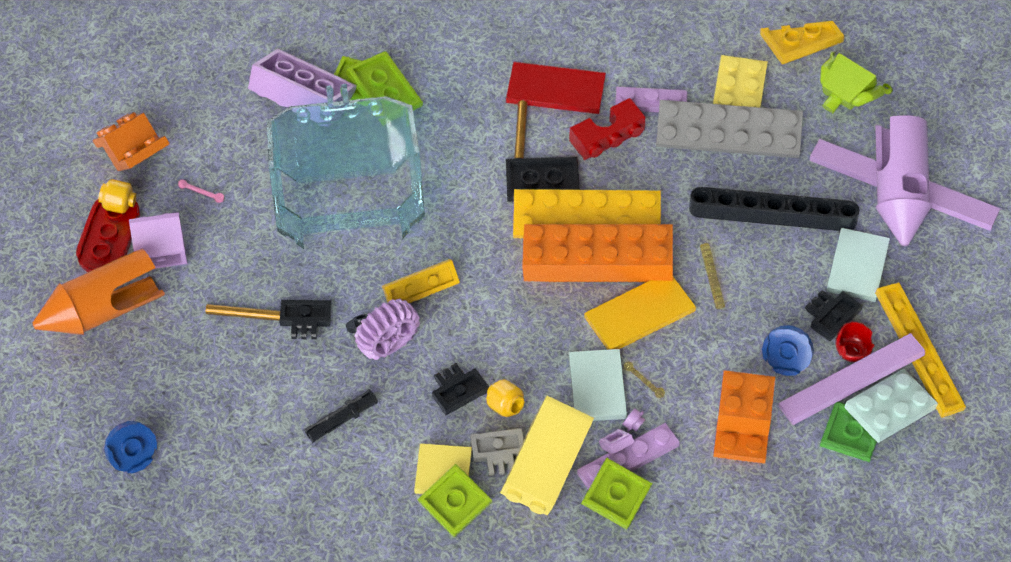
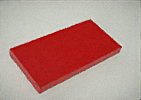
(556, 87)

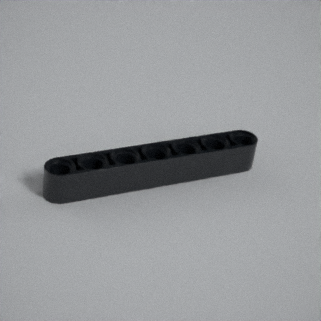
(759, 206)

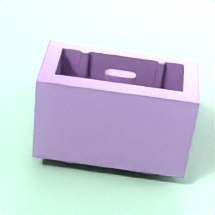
(161, 239)

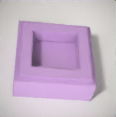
(616, 441)

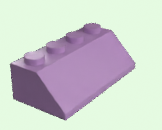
(294, 81)

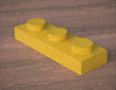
(422, 282)

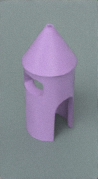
(903, 175)

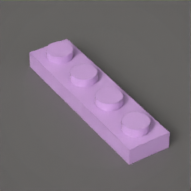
(644, 450)

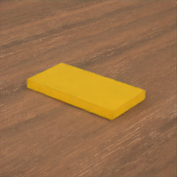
(639, 313)

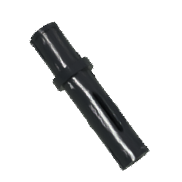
(340, 416)

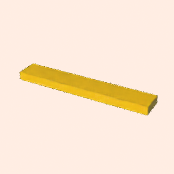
(929, 367)

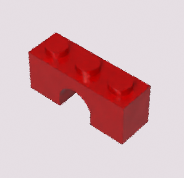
(592, 139)

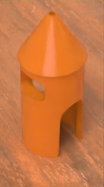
(92, 299)

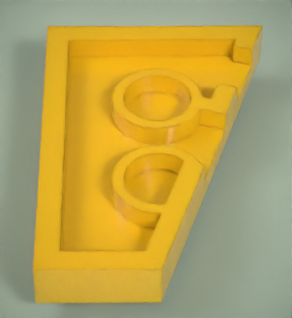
(799, 42)

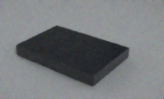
(541, 174)

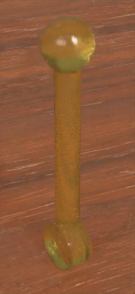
(659, 392)

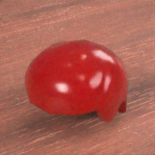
(853, 336)

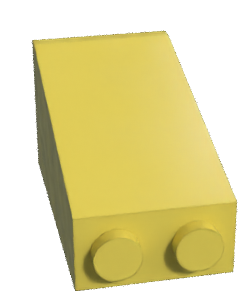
(546, 456)

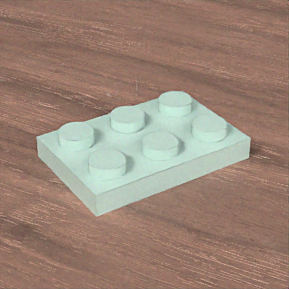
(891, 405)

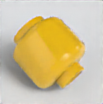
(117, 196)
(505, 398)

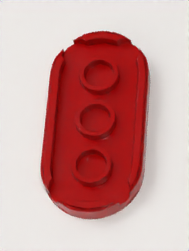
(105, 236)

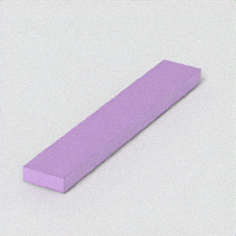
(851, 379)

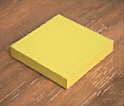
(436, 461)

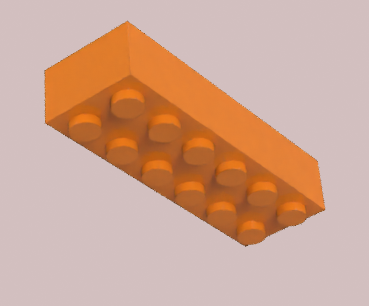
(597, 252)

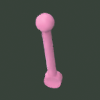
(219, 197)

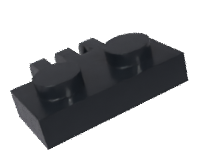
(832, 313)
(305, 316)
(458, 388)

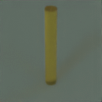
(712, 276)

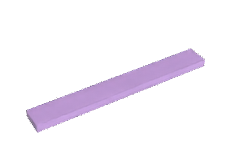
(941, 198)

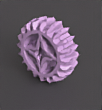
(387, 329)

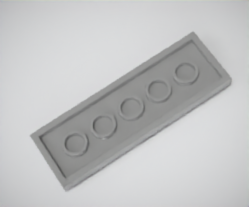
(729, 128)

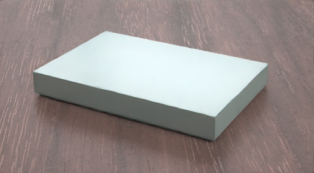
(858, 264)
(598, 384)

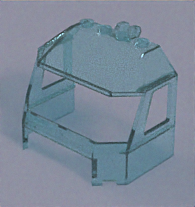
(341, 143)

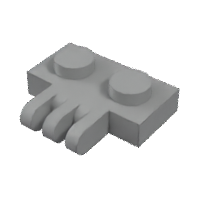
(497, 448)

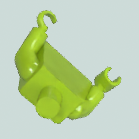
(848, 84)

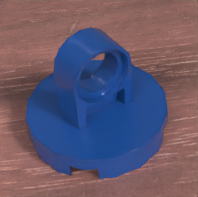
(788, 350)
(130, 446)

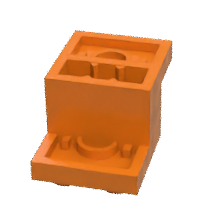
(130, 141)
(744, 416)

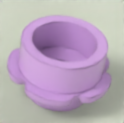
(634, 420)

